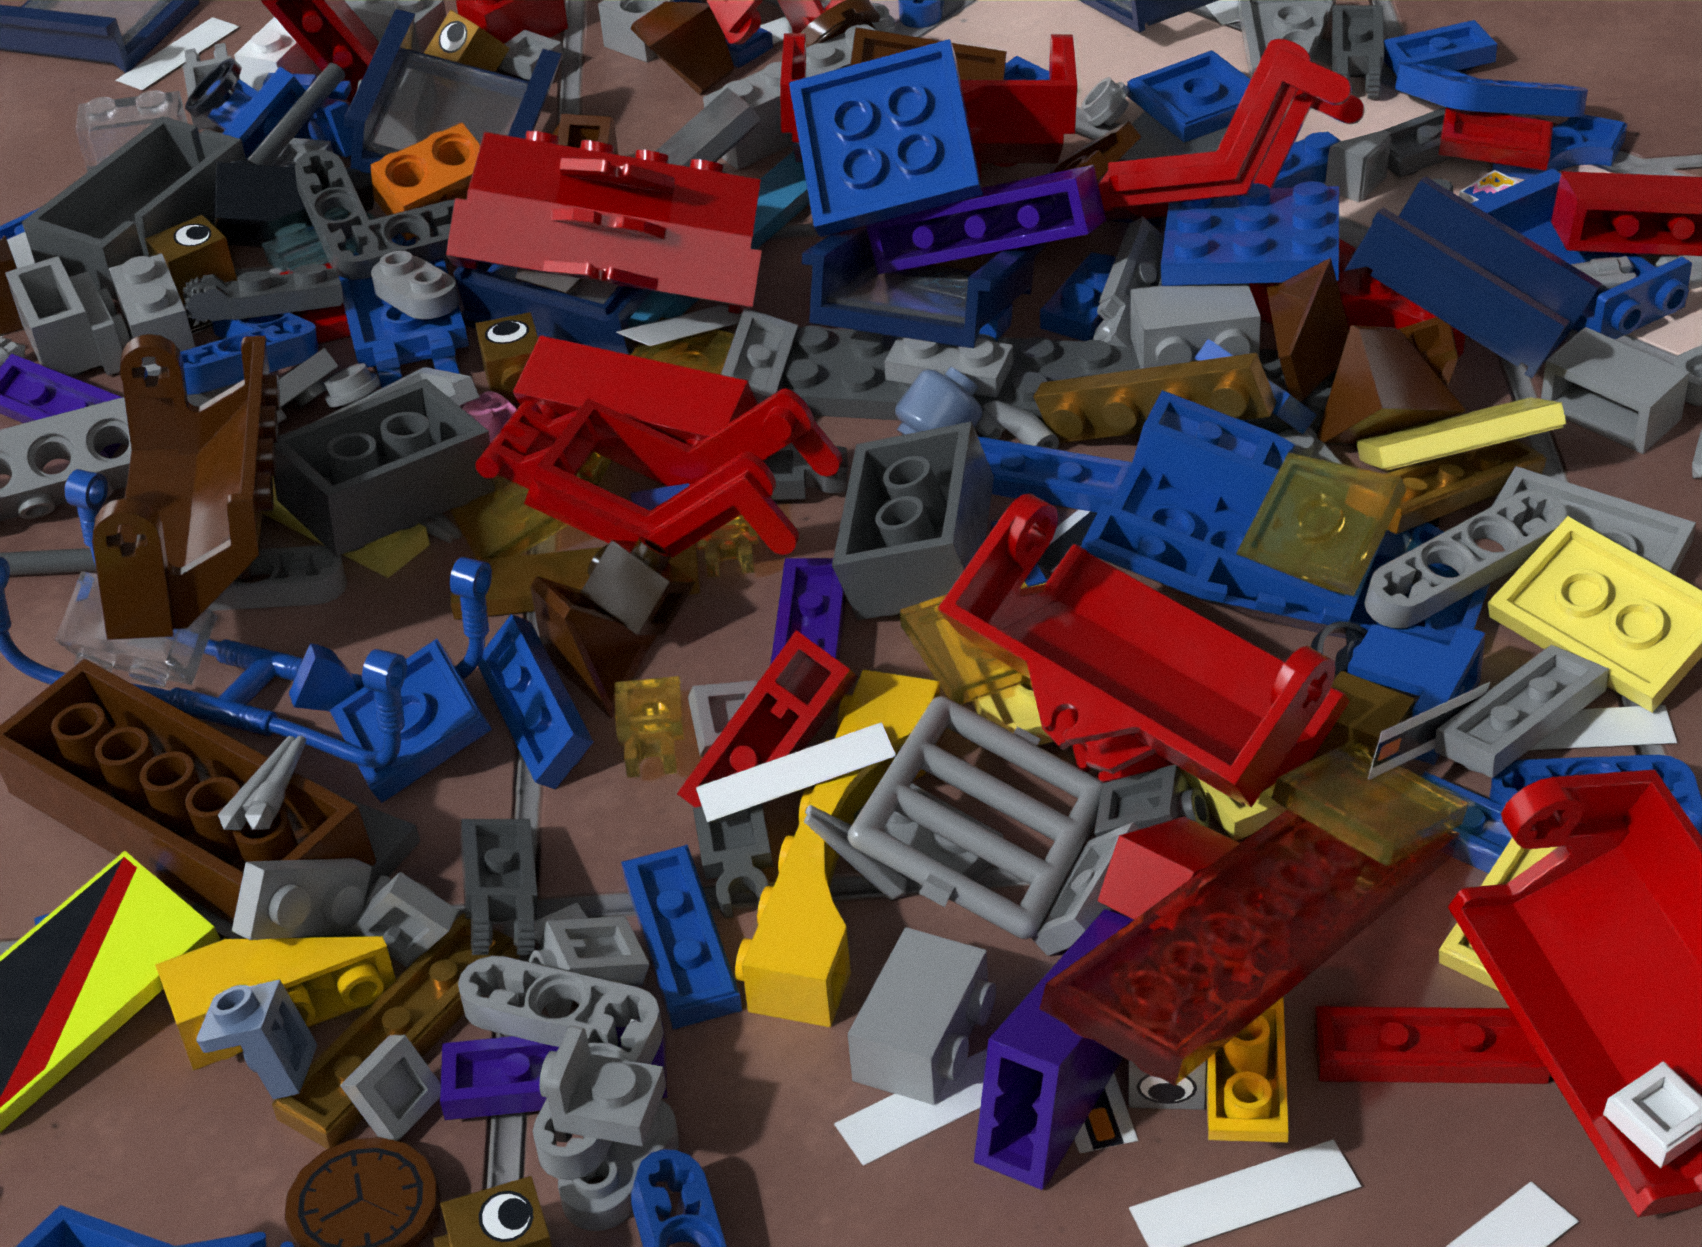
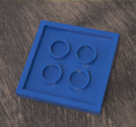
(885, 138)
(1251, 236)

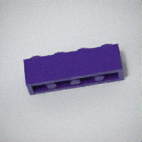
(999, 220)

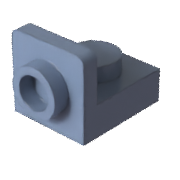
(269, 1031)

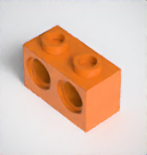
(426, 172)

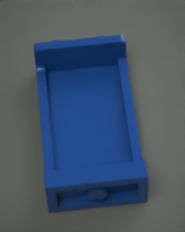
(1618, 311)

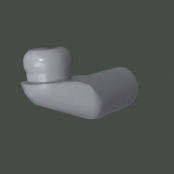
(1019, 422)

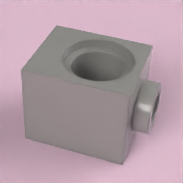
(616, 21)

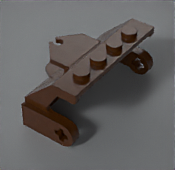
(189, 491)

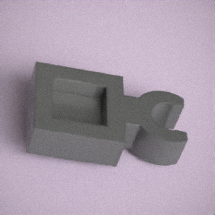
(795, 474)
(734, 852)

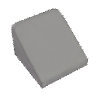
(1359, 164)

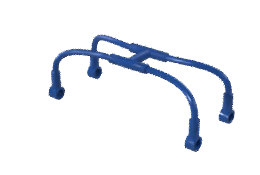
(381, 672)

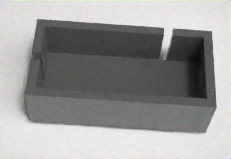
(131, 195)

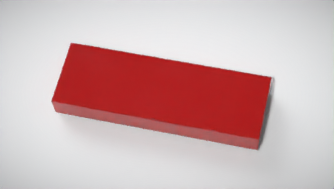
(1424, 1046)

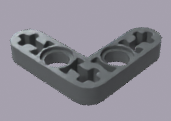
(370, 237)

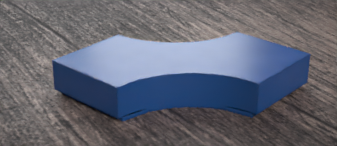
(1575, 143)

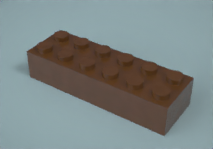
(154, 783)

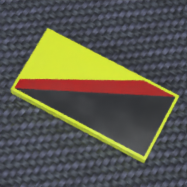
(86, 975)

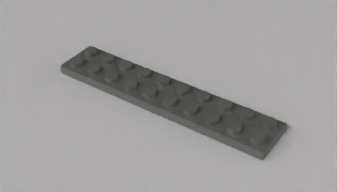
(845, 373)

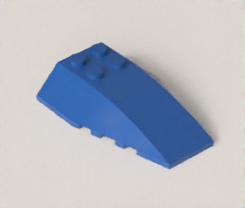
(1191, 505)

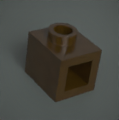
(637, 585)

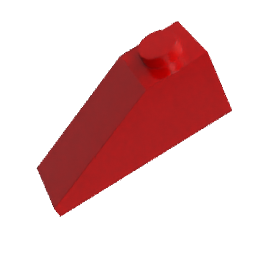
(777, 715)

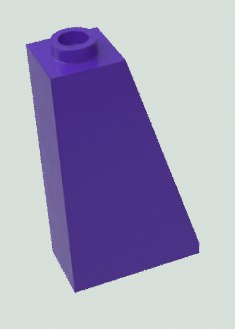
(1041, 1078)

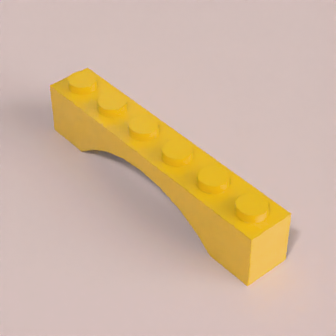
(800, 947)

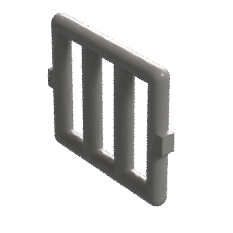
(942, 882)

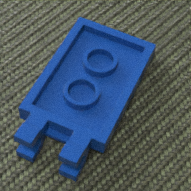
(392, 338)

